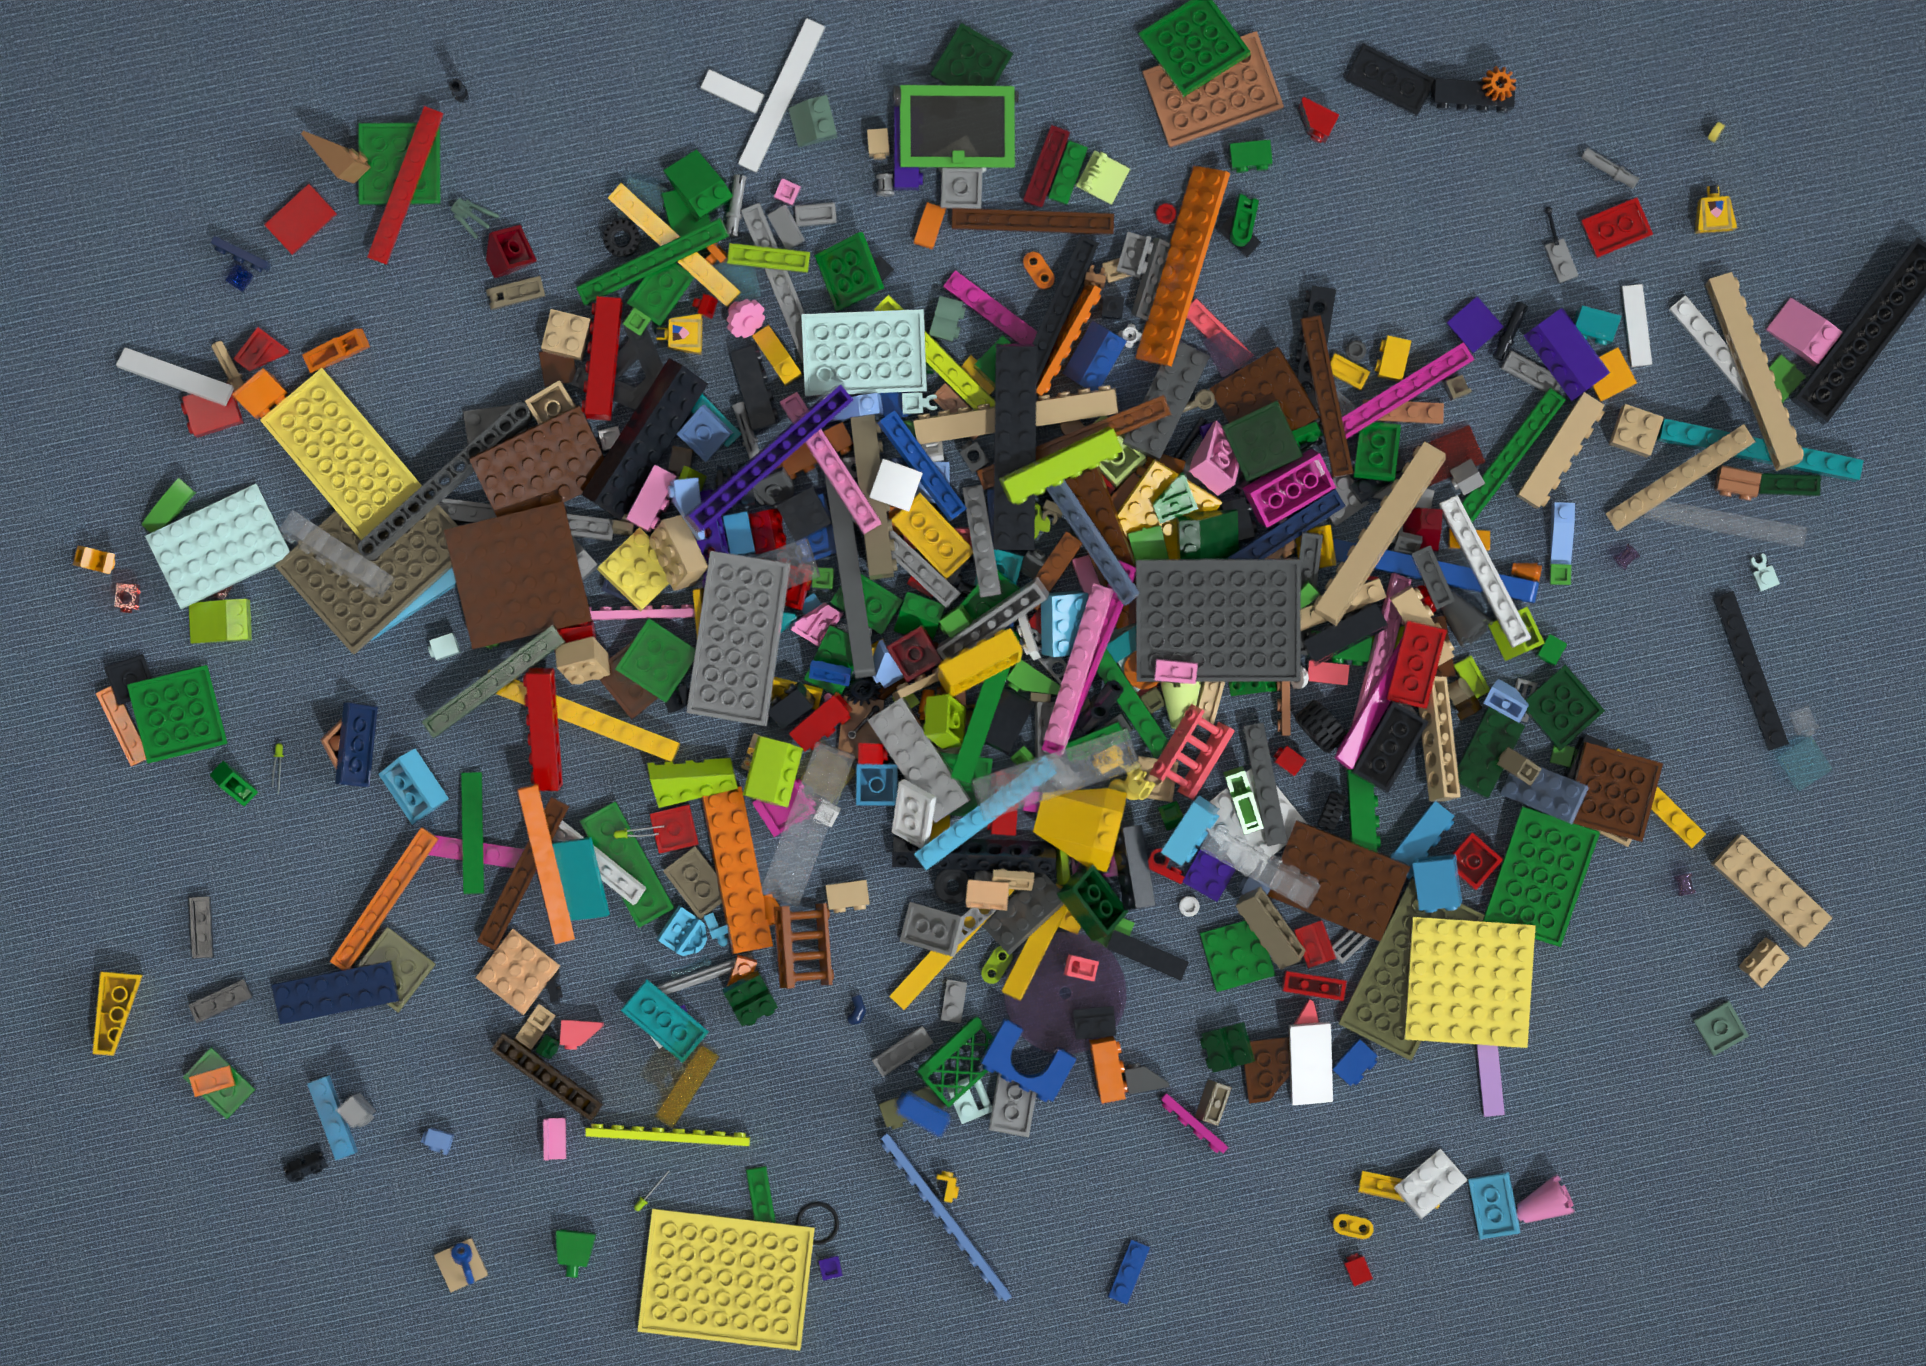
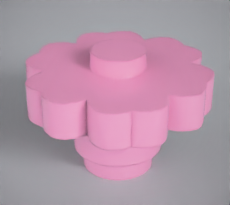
(745, 317)

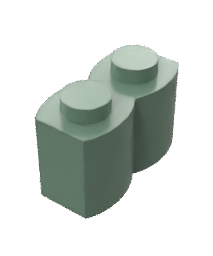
(946, 319)

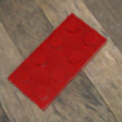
(1416, 664)

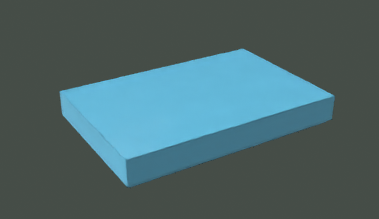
(1494, 1205)

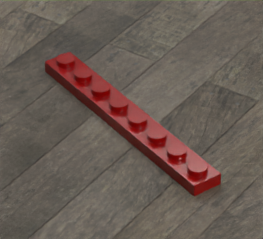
(405, 185)

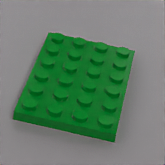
(1542, 874)

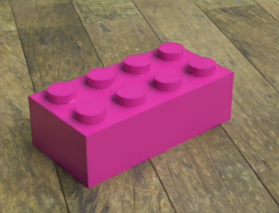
(1289, 488)

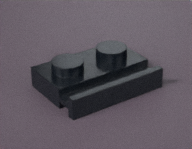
(1094, 1022)

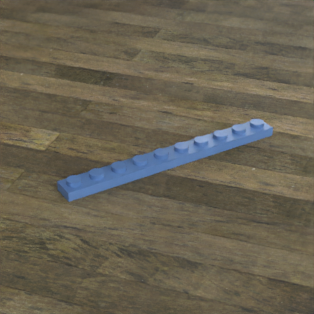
(940, 1211)

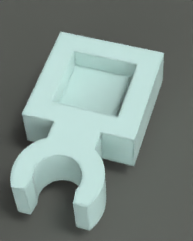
(914, 403)
(1764, 576)

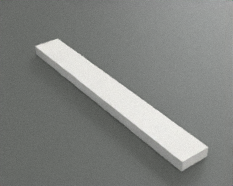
(781, 95)
(1484, 571)

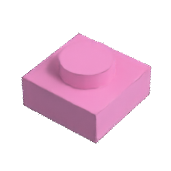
(787, 192)

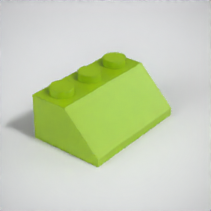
(772, 771)

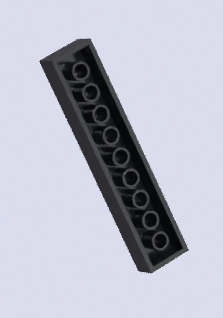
(1865, 335)
(1014, 441)

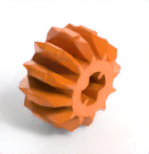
(1505, 89)

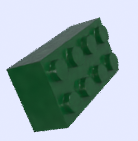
(1479, 761)

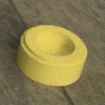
(1716, 131)

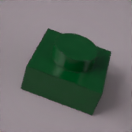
(548, 1047)

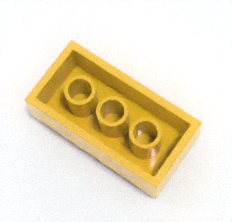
(979, 662)

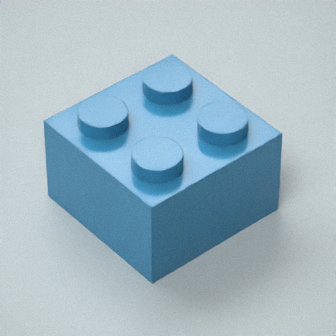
(876, 785)

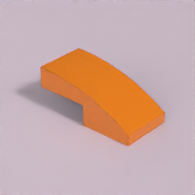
(929, 225)

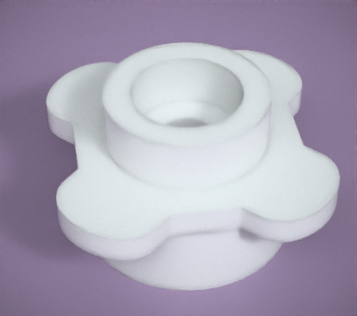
(1135, 335)

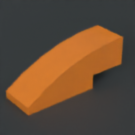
(336, 350)

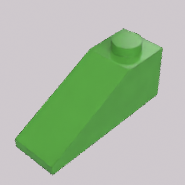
(1030, 680)

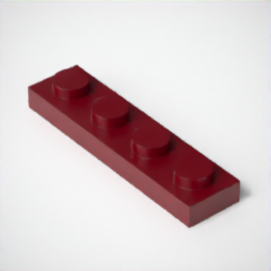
(1046, 166)

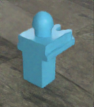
(715, 930)

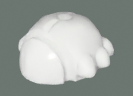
(1304, 678)

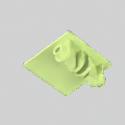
(1103, 177)

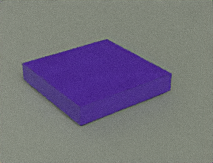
(1474, 325)

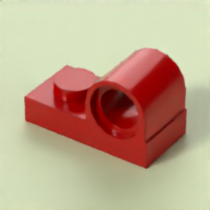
(1172, 874)

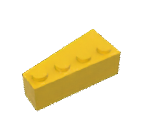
(113, 1008)

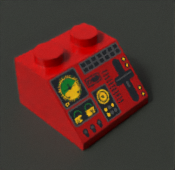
(1317, 120)

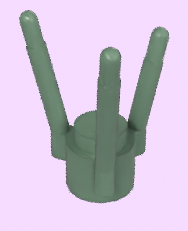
(462, 210)

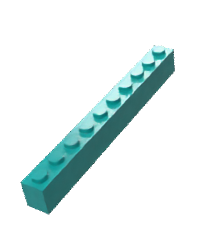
(1812, 462)

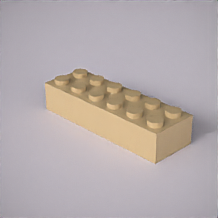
(1771, 891)

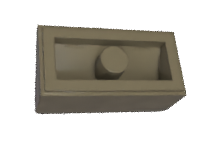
(1213, 1102)

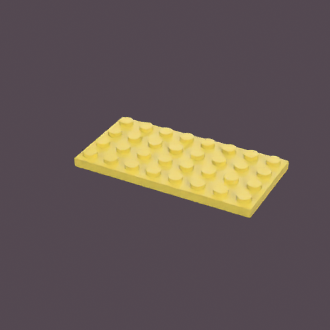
(341, 453)

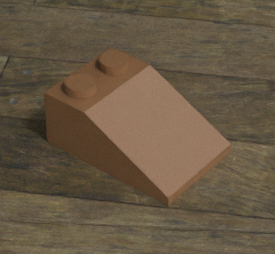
(342, 161)

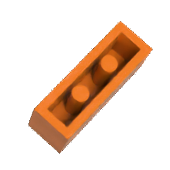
(1108, 1069)

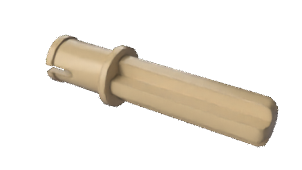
(227, 364)

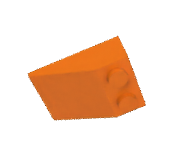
(260, 394)

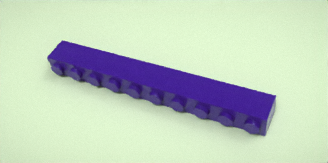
(768, 458)

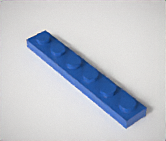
(918, 460)

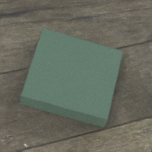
(1720, 1028)

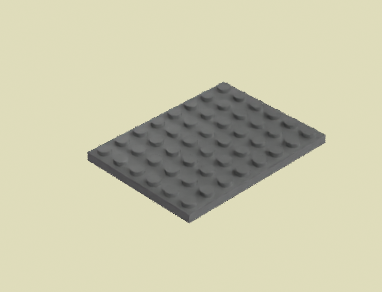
(1222, 613)

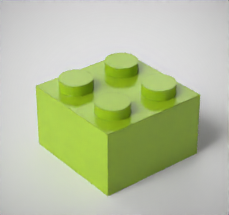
(944, 721)

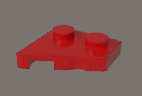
(259, 351)

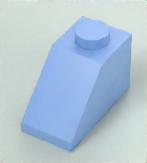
(885, 666)
(1506, 700)

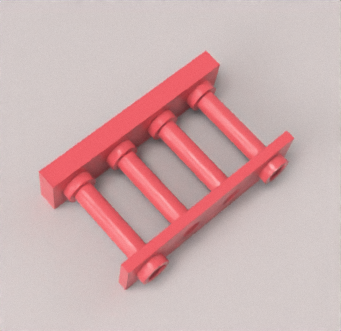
(1206, 759)

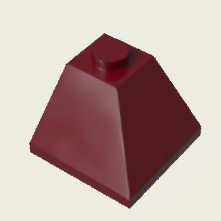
(508, 251)
(1427, 524)

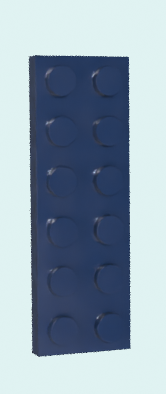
(335, 992)

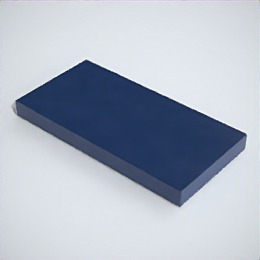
(356, 745)

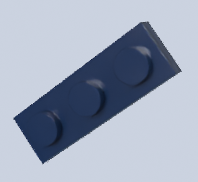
(240, 255)

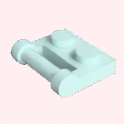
(966, 1106)

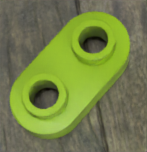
(997, 965)

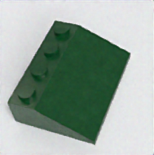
(1207, 534)

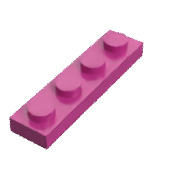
(1199, 1129)

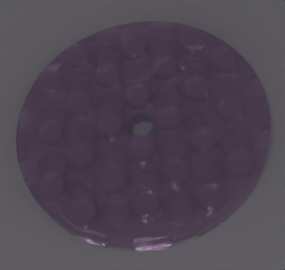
(1049, 1018)

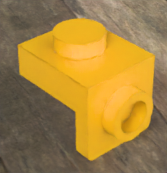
(951, 1189)

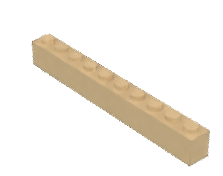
(1754, 371)
(1048, 411)
(1379, 533)

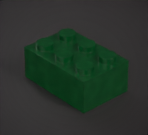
(1092, 902)

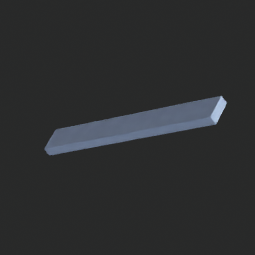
(1093, 542)

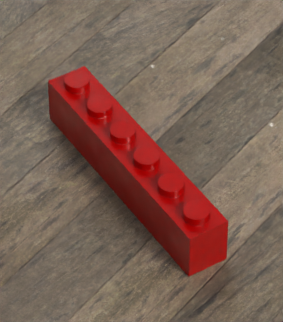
(603, 358)
(543, 728)

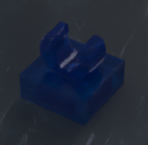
(239, 278)

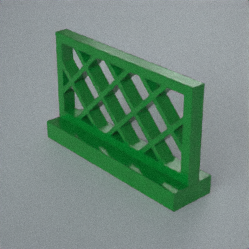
(945, 1051)

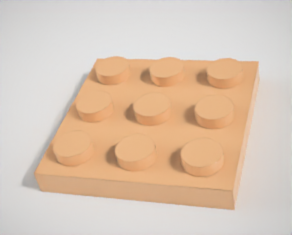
(518, 971)

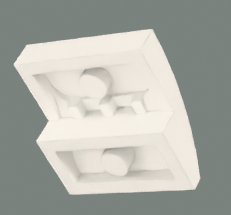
(896, 485)

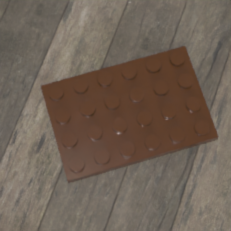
(539, 464)
(1355, 882)

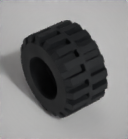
(1320, 726)

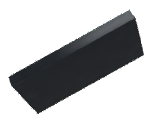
(1390, 79)

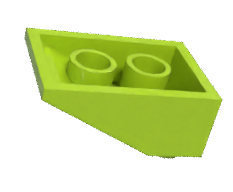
(220, 621)

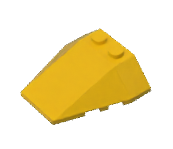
(1083, 824)

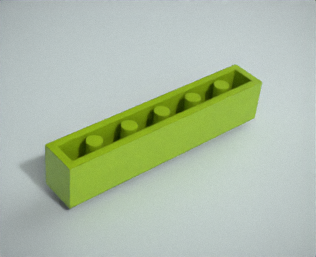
(1060, 465)

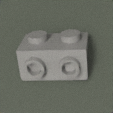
(1133, 255)

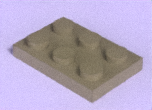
(695, 882)

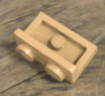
(1764, 962)

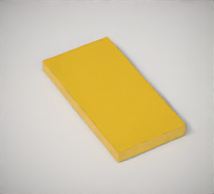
(933, 536)

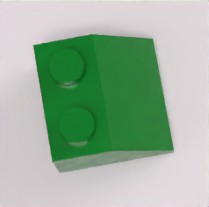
(918, 612)

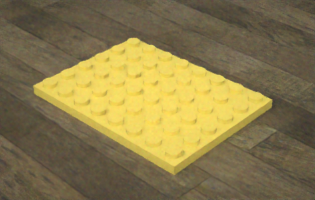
(726, 1279)

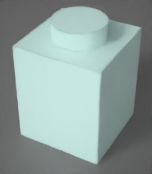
(444, 647)

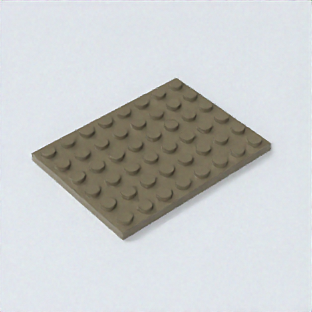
(353, 616)

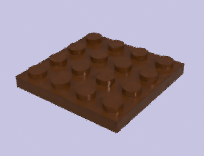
(1261, 384)
(1618, 791)

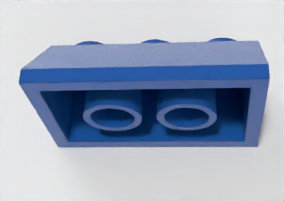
(1094, 356)

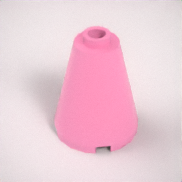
(1546, 1202)

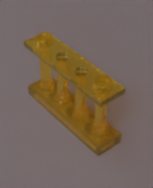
(687, 1086)

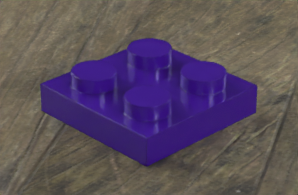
(1208, 875)

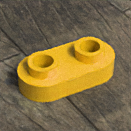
(1352, 1226)

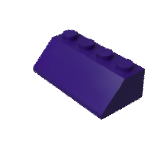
(1566, 354)

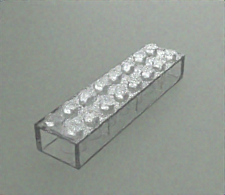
(1055, 774)

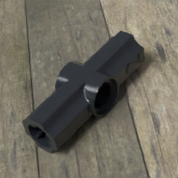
(1100, 706)

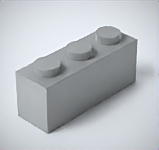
(357, 1111)

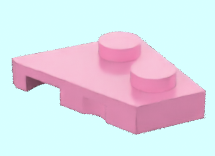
(816, 623)

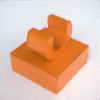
(717, 254)

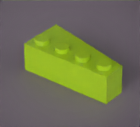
(691, 780)

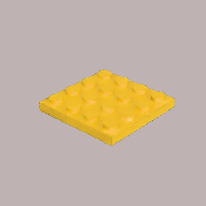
(1138, 508)

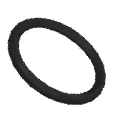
(798, 1220)

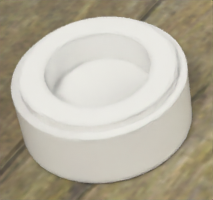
(1189, 906)

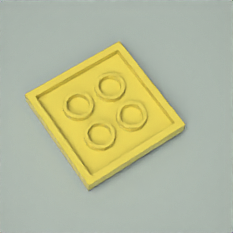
(635, 570)

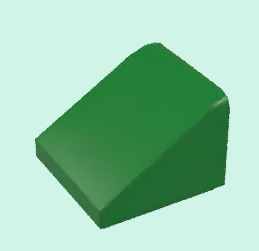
(1171, 815)

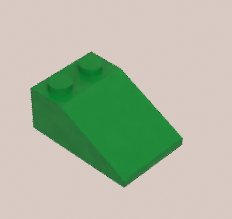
(698, 185)

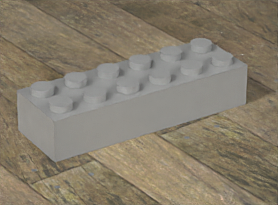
(918, 757)

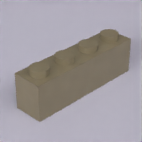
(1270, 928)

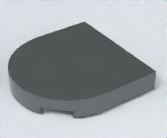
(774, 488)

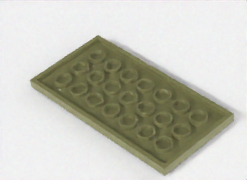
(1380, 997)

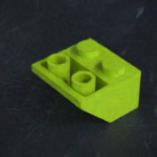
(1503, 644)

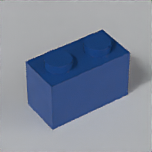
(1355, 1062)

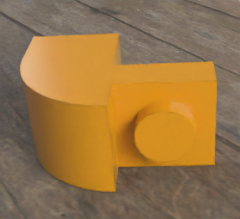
(94, 559)

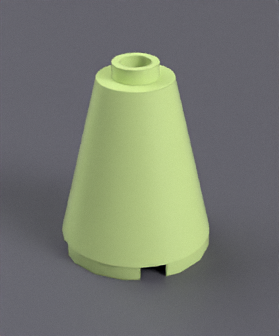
(1178, 699)

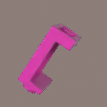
(776, 816)

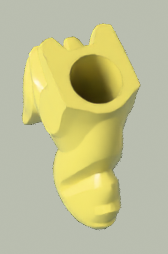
(1134, 785)

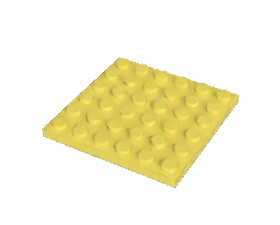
(1469, 982)

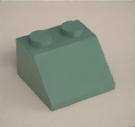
(813, 121)

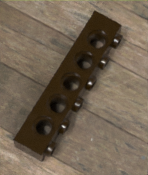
(547, 1076)

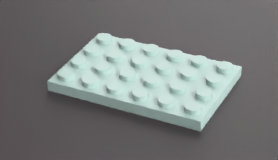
(864, 352)
(218, 546)

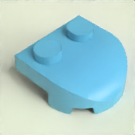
(683, 933)

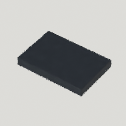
(1008, 721)

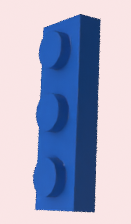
(1129, 1272)

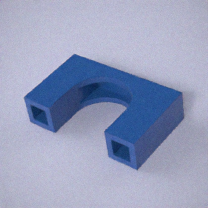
(1045, 1083)
(923, 1112)

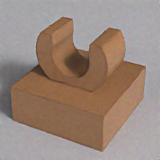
(1095, 279)

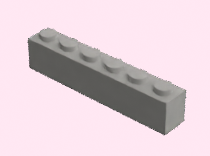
(995, 619)

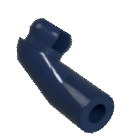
(859, 1011)

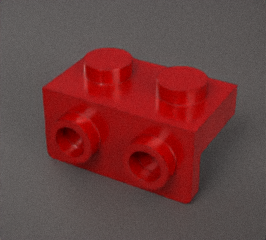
(767, 530)

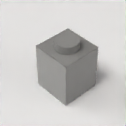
(1466, 477)

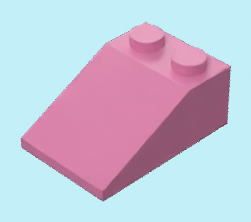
(1804, 331)
(1215, 461)

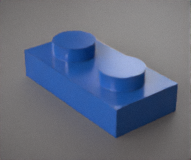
(830, 673)

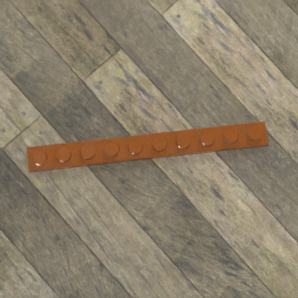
(1121, 423)

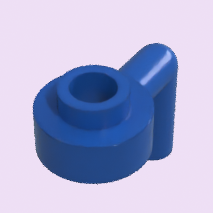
(463, 1260)

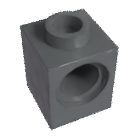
(977, 465)

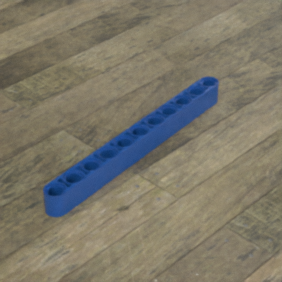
(1454, 574)

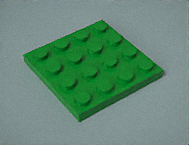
(1194, 44)
(385, 149)
(177, 714)

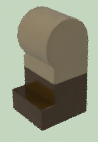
(1463, 698)

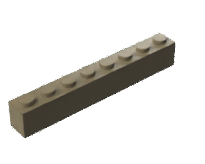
(868, 464)

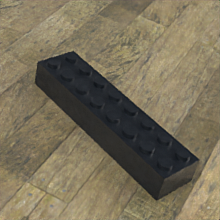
(644, 439)

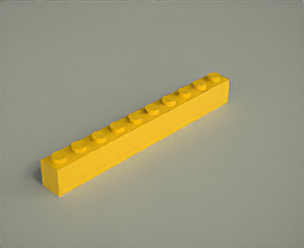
(601, 724)

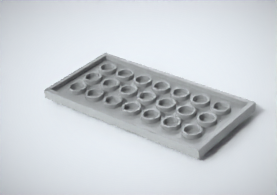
(738, 638)

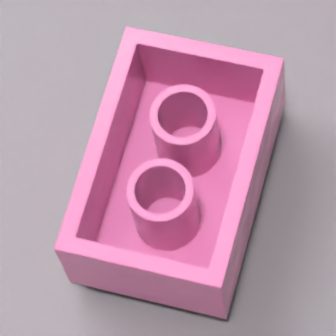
(652, 500)

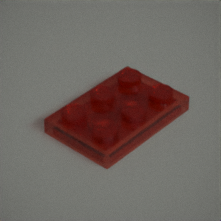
(1458, 448)

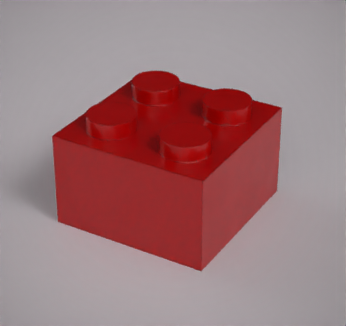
(1475, 861)

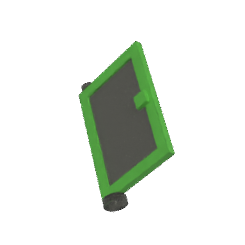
(956, 125)

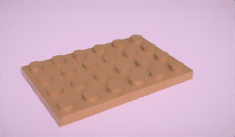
(1225, 101)

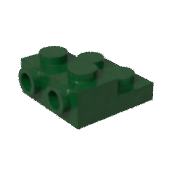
(750, 999)
(1227, 1047)

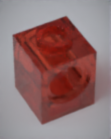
(121, 590)

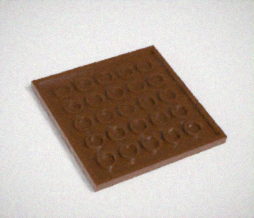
(517, 575)

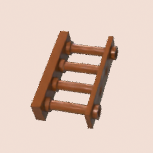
(784, 940)

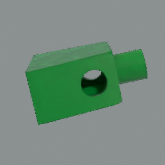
(574, 1249)

